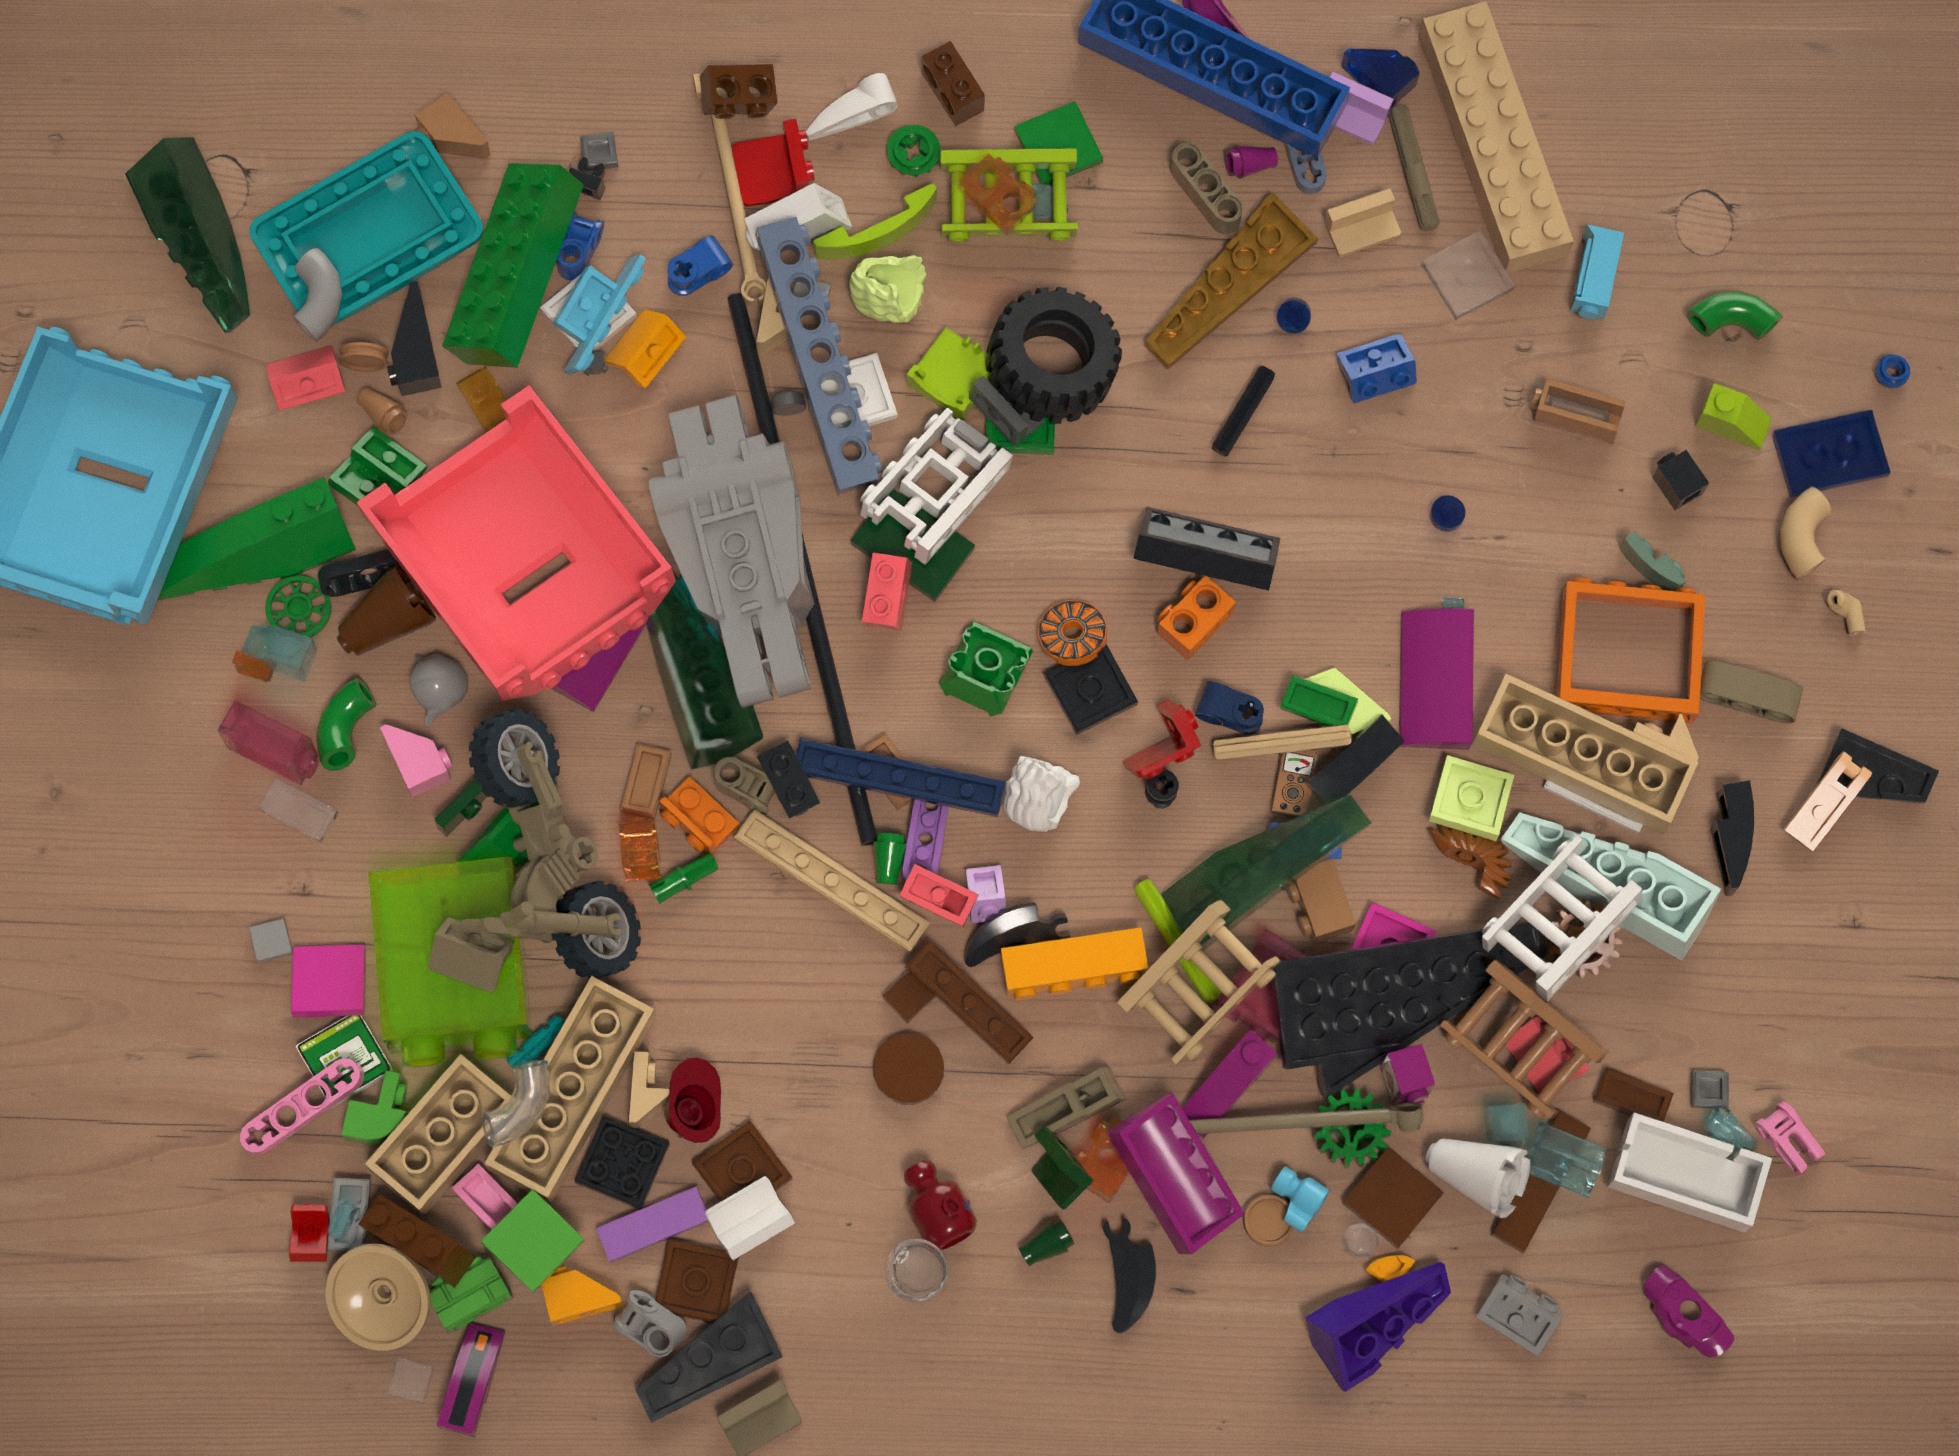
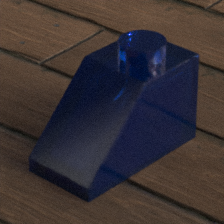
(1382, 71)

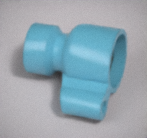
(1304, 1194)

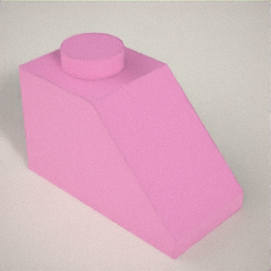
(417, 759)

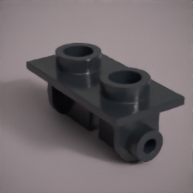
(788, 780)

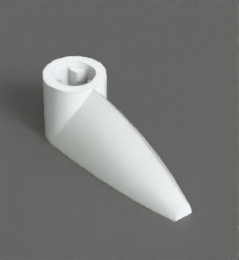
(859, 106)

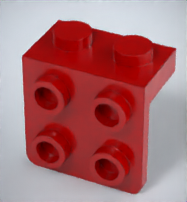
(772, 166)
(1176, 747)

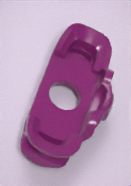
(1667, 1293)

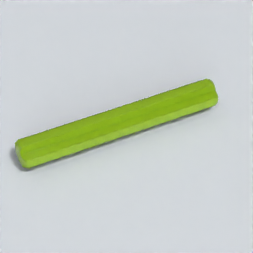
(1171, 932)

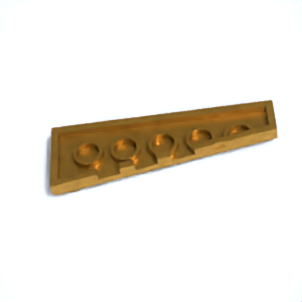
(1249, 262)

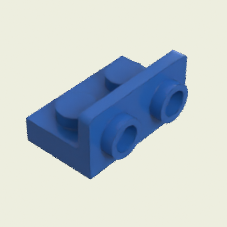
(1378, 367)

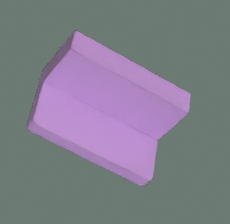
(1364, 112)

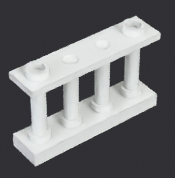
(1574, 951)

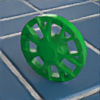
(298, 605)

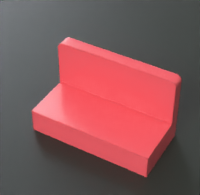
(305, 377)
(1551, 1060)

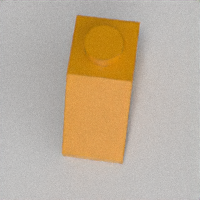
(576, 1296)

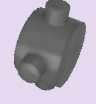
(597, 365)

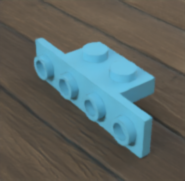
(591, 307)

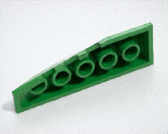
(262, 543)

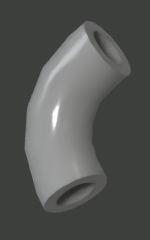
(323, 294)

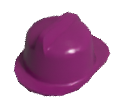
(1214, 11)

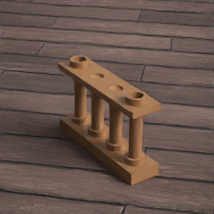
(1556, 1028)

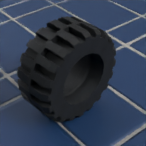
(1062, 317)

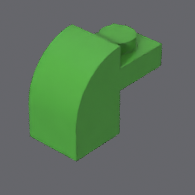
(374, 1123)

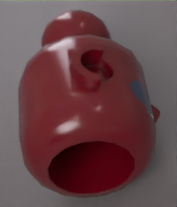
(939, 1208)

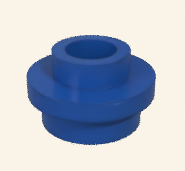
(1895, 362)

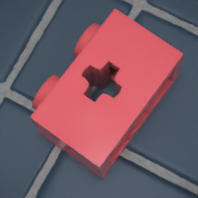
(887, 591)

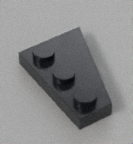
(1892, 776)

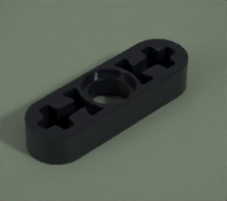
(358, 582)

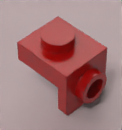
(309, 1233)

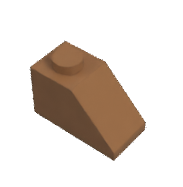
(451, 129)

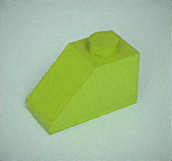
(1734, 417)

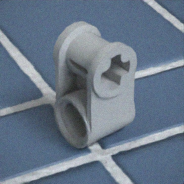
(648, 1322)

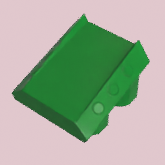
(985, 668)

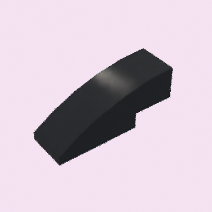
(1355, 762)
(1734, 833)

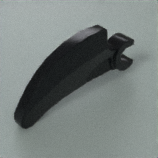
(1013, 928)
(1134, 1277)

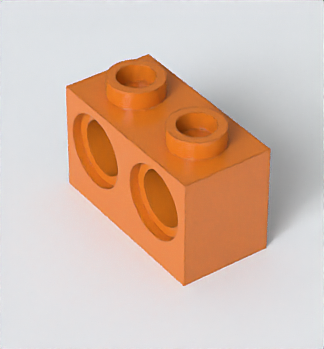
(1202, 621)

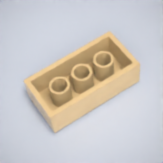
(438, 1136)

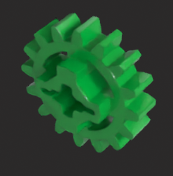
(1366, 1132)

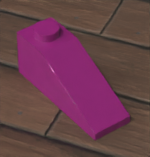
(1230, 1079)

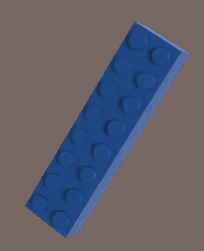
(1218, 69)

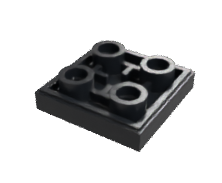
(622, 1163)

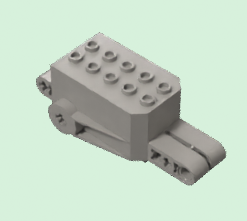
(739, 544)

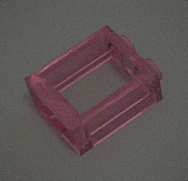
(269, 743)

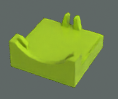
(949, 372)

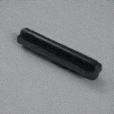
(1243, 411)

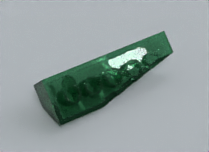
(192, 221)
(699, 683)
(1263, 865)

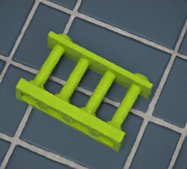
(1025, 164)

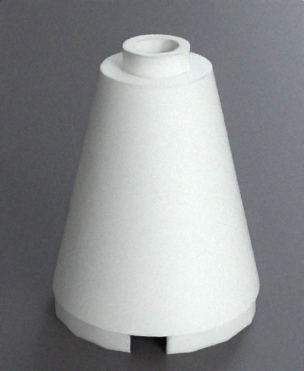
(1481, 1172)

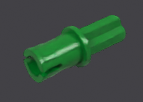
(683, 877)

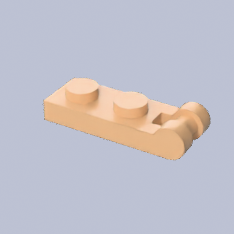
(1827, 802)

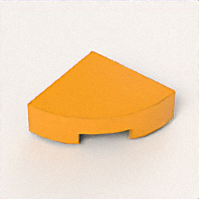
(1389, 1267)

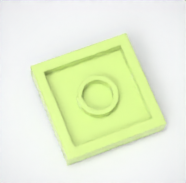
(1471, 798)

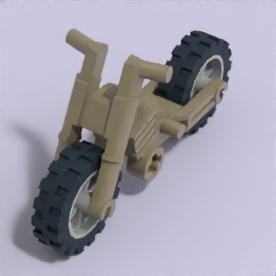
(550, 854)

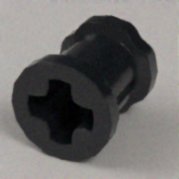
(1154, 795)

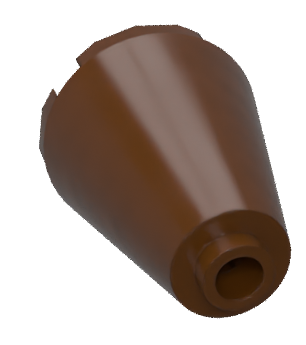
(385, 614)

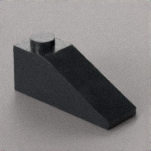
(412, 352)

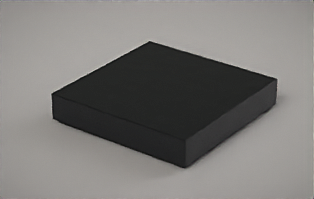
(1091, 691)

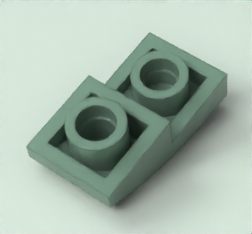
(1660, 572)

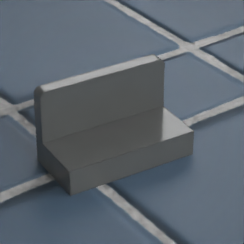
(1002, 413)

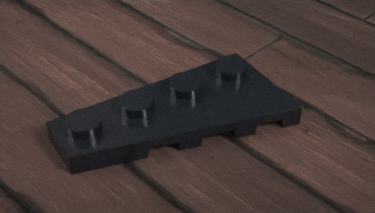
(718, 1356)

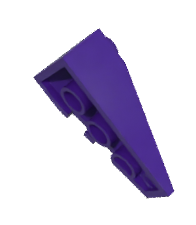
(1366, 1324)

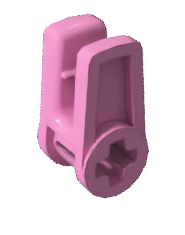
(1779, 1140)

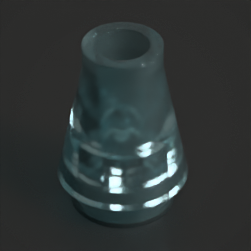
(1727, 1128)

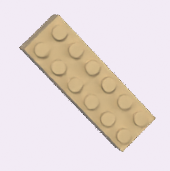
(1585, 753)
(584, 1073)

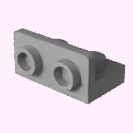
(1520, 1313)

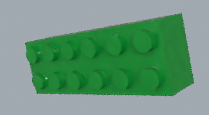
(513, 265)

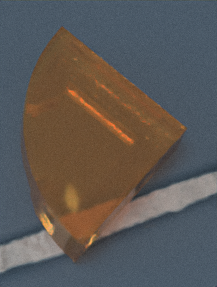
(252, 667)

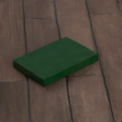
(890, 537)

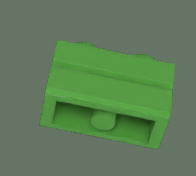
(473, 1297)

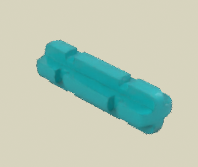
(538, 1042)

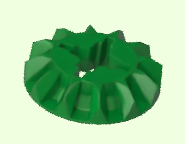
(908, 137)

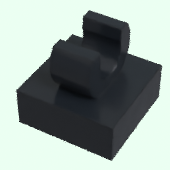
(592, 182)

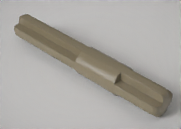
(1414, 167)

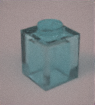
(1506, 1125)

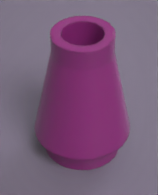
(1248, 160)

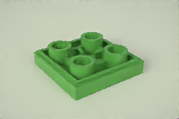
(532, 1241)

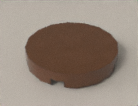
(908, 1068)

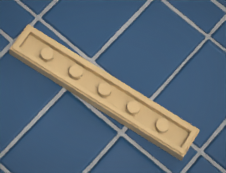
(832, 881)

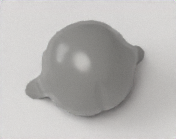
(438, 684)

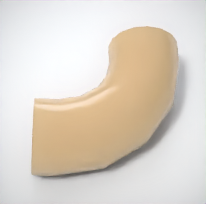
(1798, 532)

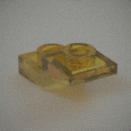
(483, 398)

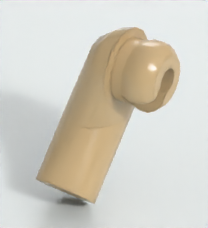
(1849, 608)

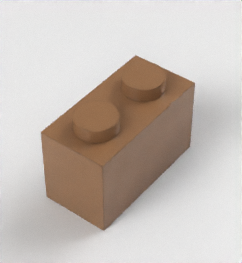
(1322, 903)

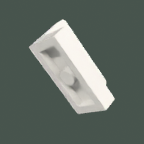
(748, 1218)

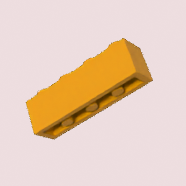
(1074, 963)

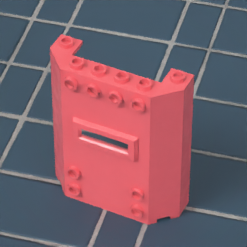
(497, 519)

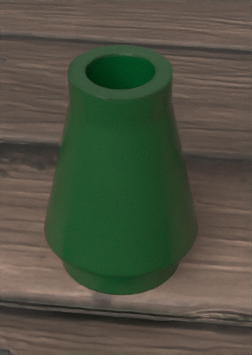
(1047, 1243)

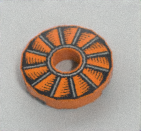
(1072, 615)

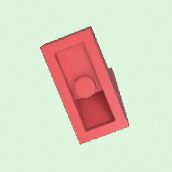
(938, 895)

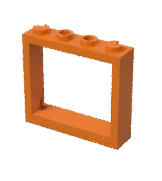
(1621, 703)

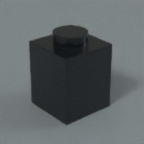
(1679, 479)

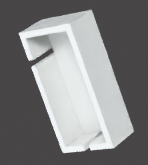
(1689, 1172)

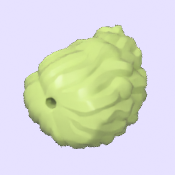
(888, 287)

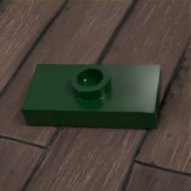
(463, 807)

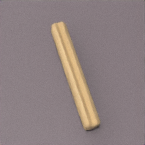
(1282, 742)

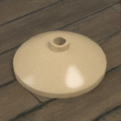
(363, 1307)

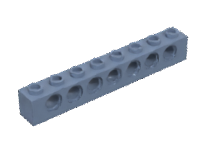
(845, 474)

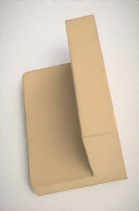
(1362, 223)

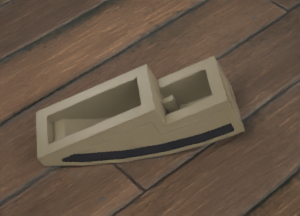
(1067, 1106)

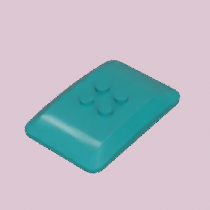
(375, 222)

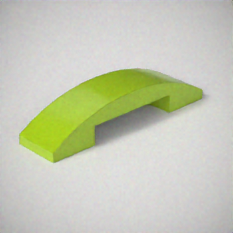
(841, 246)

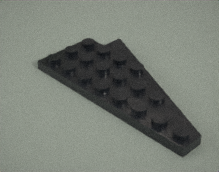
(1378, 999)

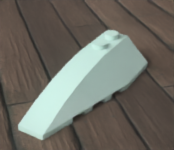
(1673, 898)

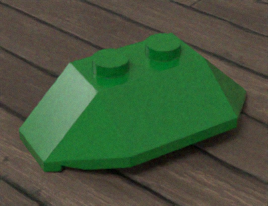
(498, 840)

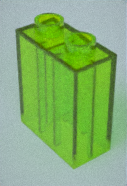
(423, 1008)

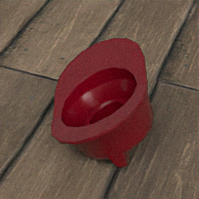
(694, 1100)

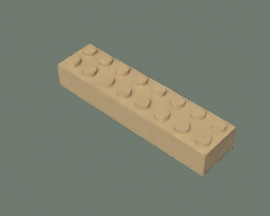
(1495, 137)

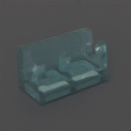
(1565, 1159)

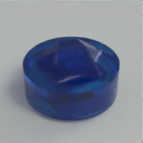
(1294, 315)
(1447, 513)

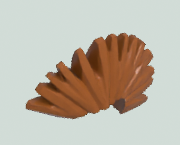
(1479, 854)

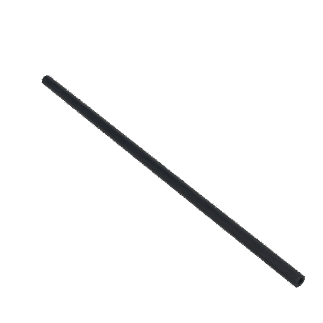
(814, 619)

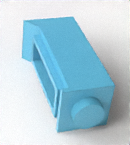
(1597, 272)

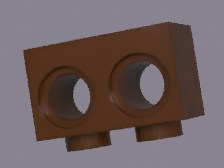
(736, 82)
(953, 83)

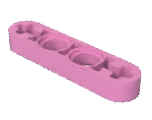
(304, 1110)

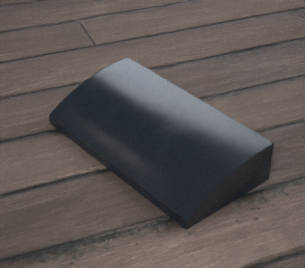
(1207, 548)

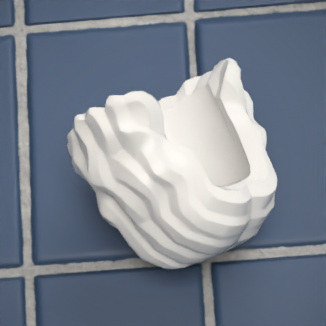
(1038, 794)

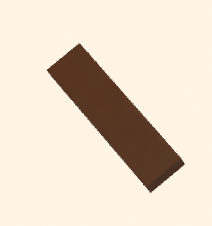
(969, 1002)
(1530, 1209)

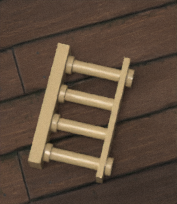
(1189, 948)

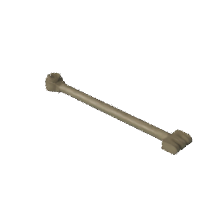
(1406, 1115)

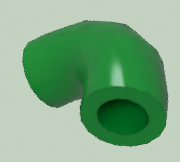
(1734, 309)
(338, 722)

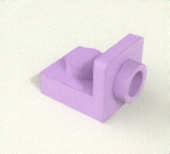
(989, 886)

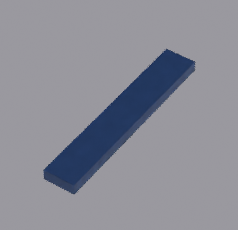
(900, 777)

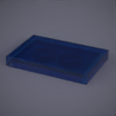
(1831, 453)

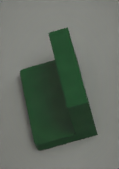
(1060, 1170)

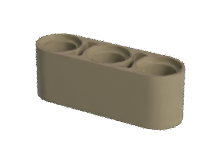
(1207, 202)
(1750, 692)

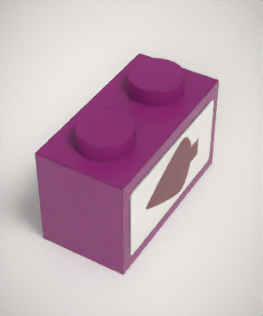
(1407, 1075)

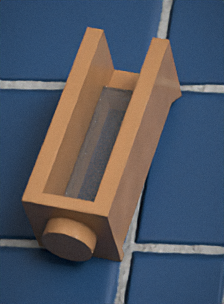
(1578, 409)

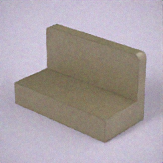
(469, 956)
(759, 1419)

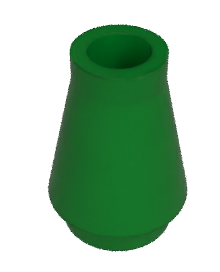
(888, 855)

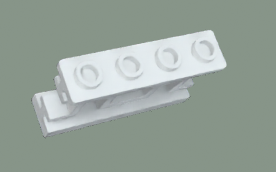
(957, 501)

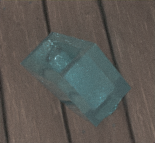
(281, 650)

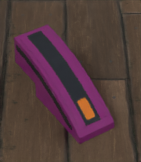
(471, 1380)

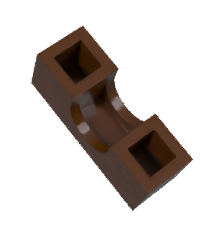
(417, 1240)

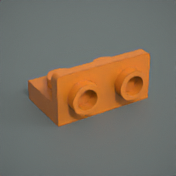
(698, 816)

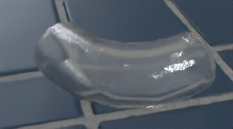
(523, 1107)

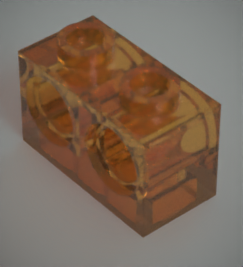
(991, 199)
(640, 849)

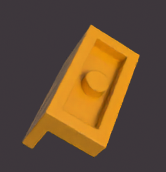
(646, 347)

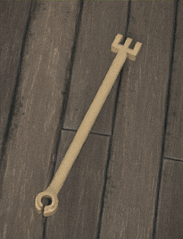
(752, 279)

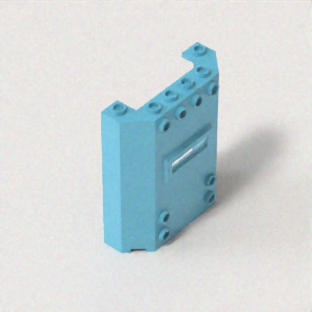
(80, 534)

